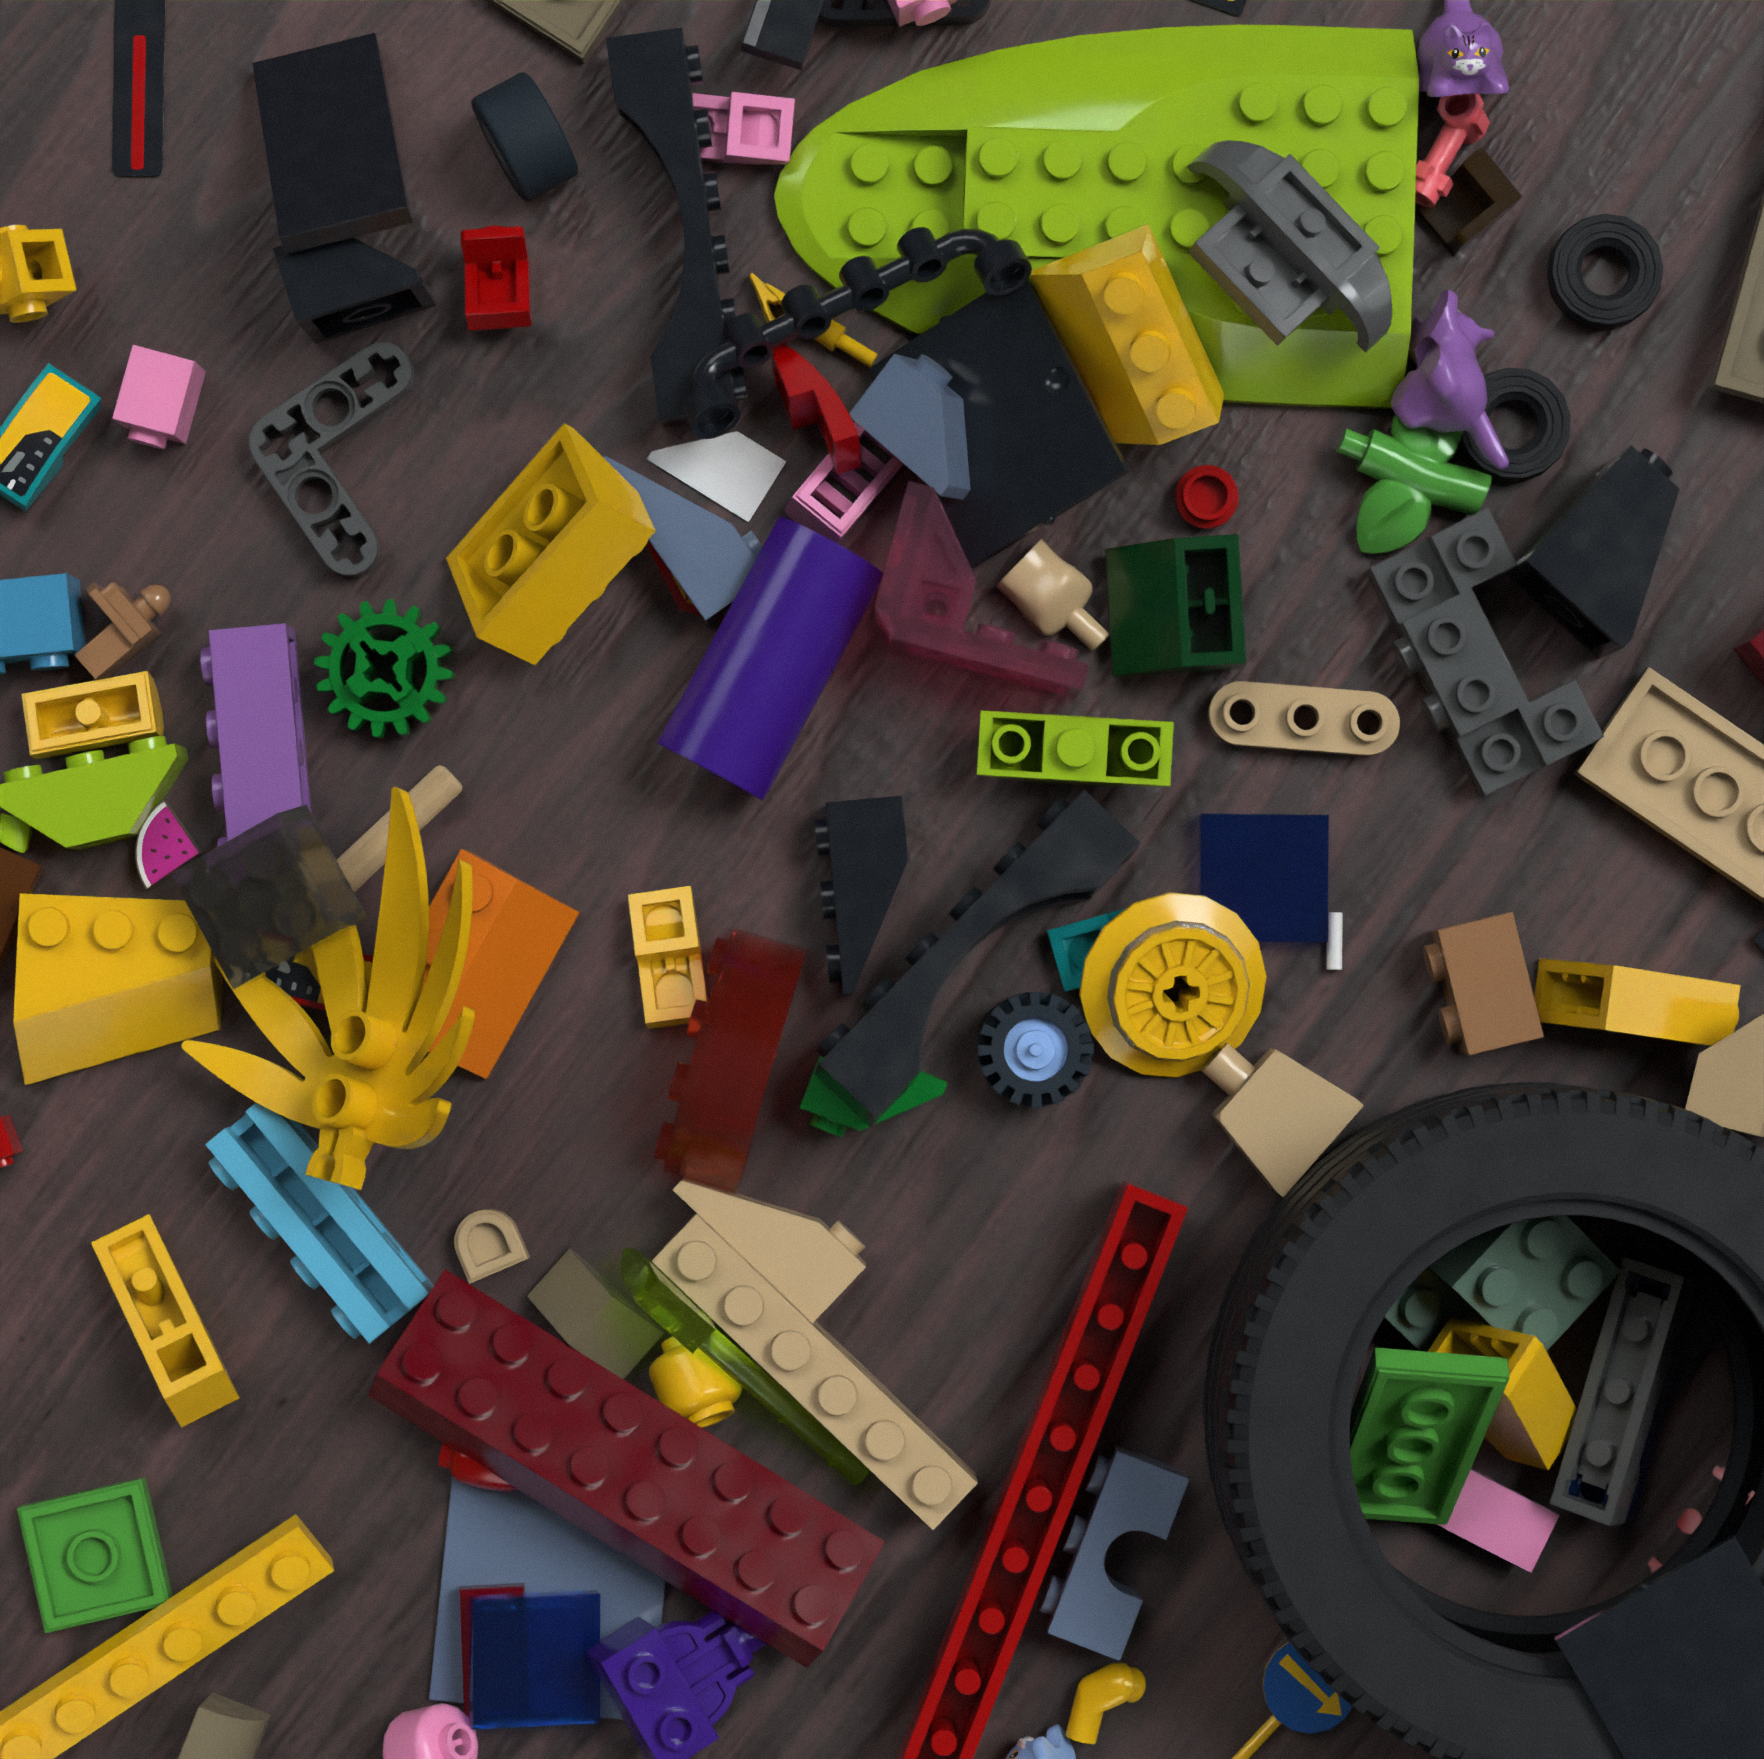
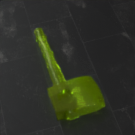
(695, 1330)

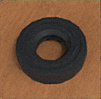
(1635, 247)
(1552, 424)

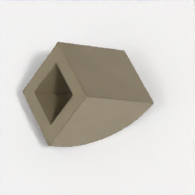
(224, 1730)

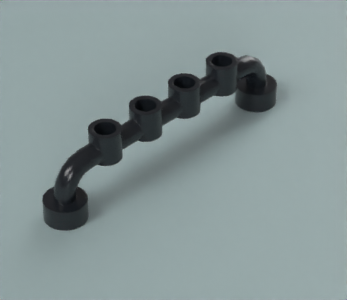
(711, 406)

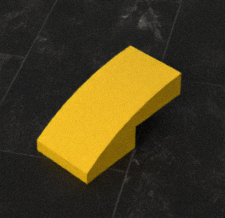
(667, 954)

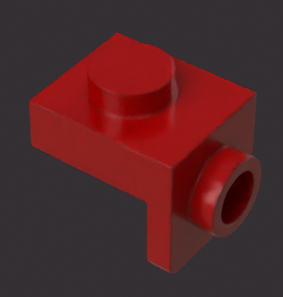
(496, 278)

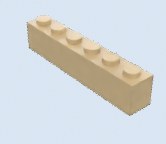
(817, 1372)

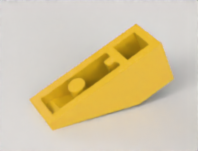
(165, 1321)

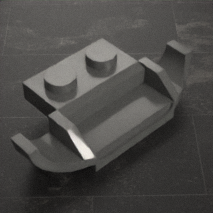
(1288, 246)

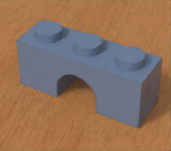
(1128, 1496)

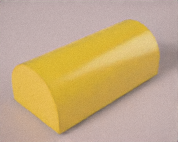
(92, 715)

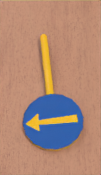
(1296, 1699)

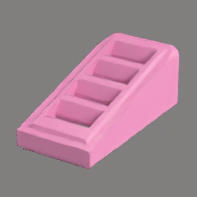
(813, 515)

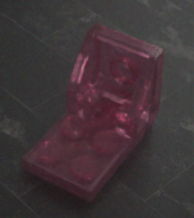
(931, 566)

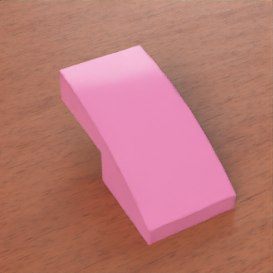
(748, 128)
(1501, 1521)

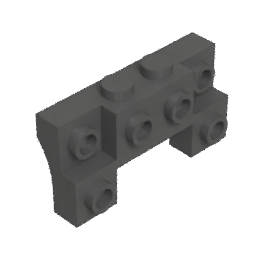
(1463, 664)

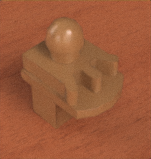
(130, 626)

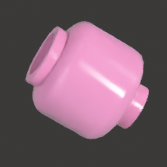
(431, 1733)

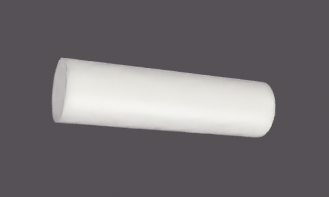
(1334, 943)

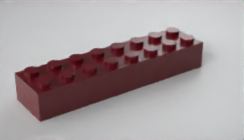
(626, 1468)

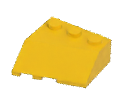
(108, 980)

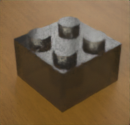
(269, 896)

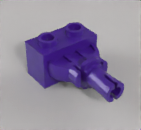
(674, 1679)

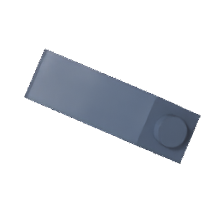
(696, 546)

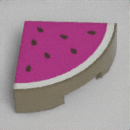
(163, 846)

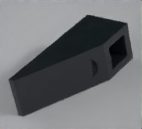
(866, 864)

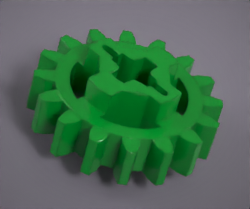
(361, 687)

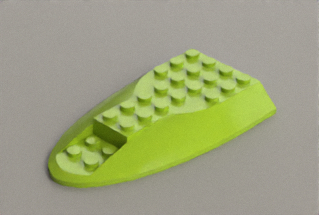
(1096, 141)

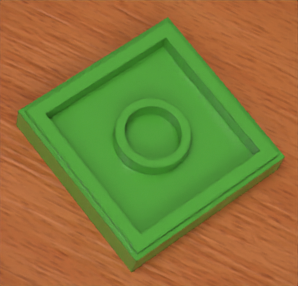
(95, 1554)

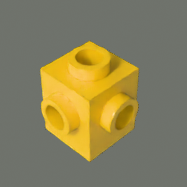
(32, 271)

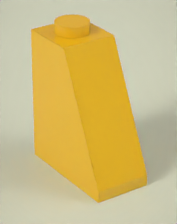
(1635, 1002)
(1535, 1406)

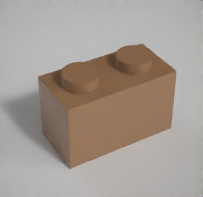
(1483, 984)

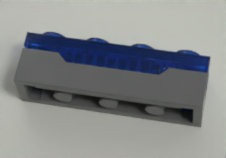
(1627, 1390)

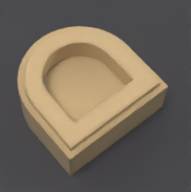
(488, 1243)

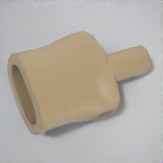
(1052, 595)

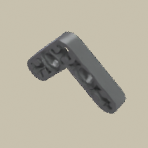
(307, 459)

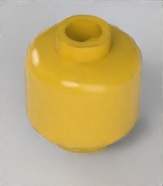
(693, 1384)

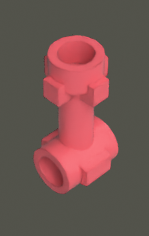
(1463, 125)

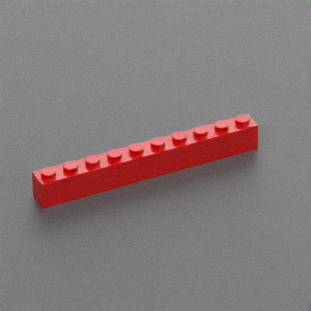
(1044, 1475)

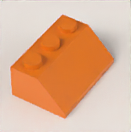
(507, 956)

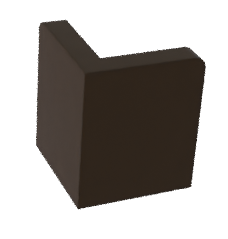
(1473, 204)

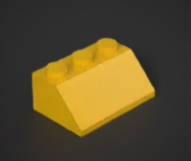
(1132, 339)
(548, 547)

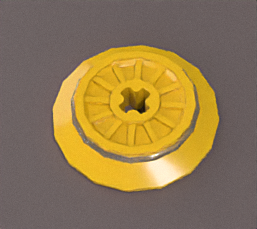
(1138, 960)

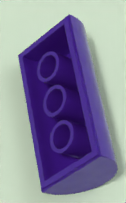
(771, 657)

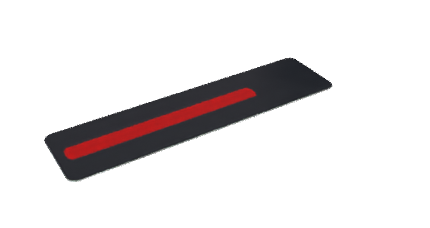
(138, 87)

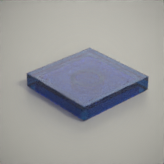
(1268, 872)
(533, 1659)

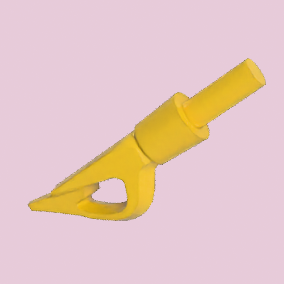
(832, 338)

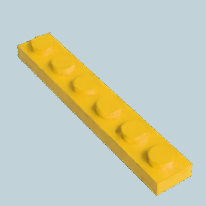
(164, 1643)

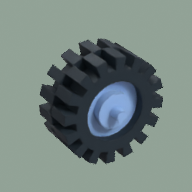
(1035, 1049)

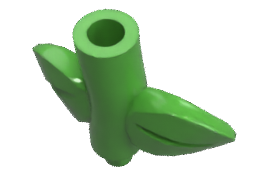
(1410, 478)

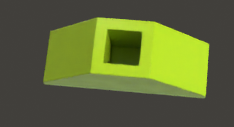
(1075, 749)
(94, 796)

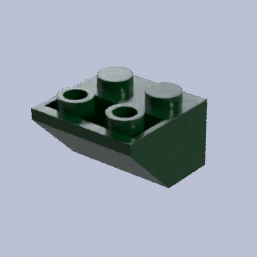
(1176, 606)

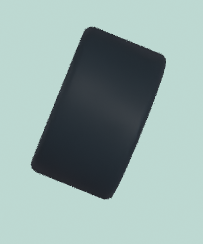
(525, 136)

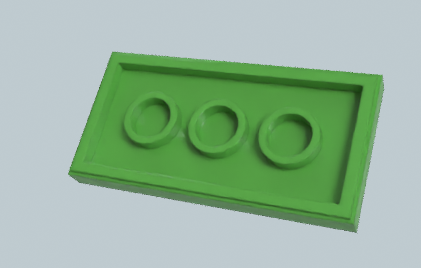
(1420, 1430)

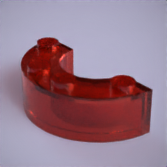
(731, 1058)

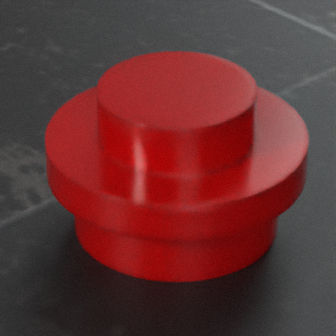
(1206, 497)

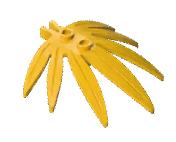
(375, 1079)

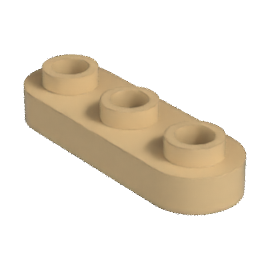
(1274, 724)

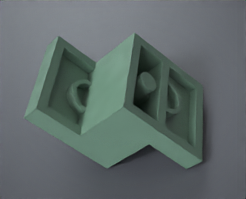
(1514, 1277)

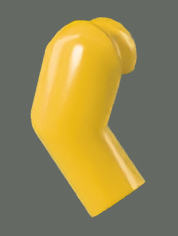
(1100, 1692)

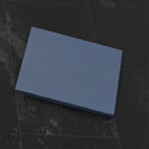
(519, 1540)

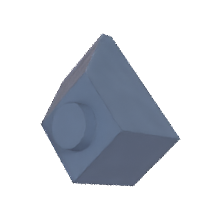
(919, 422)

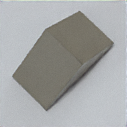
(594, 1315)

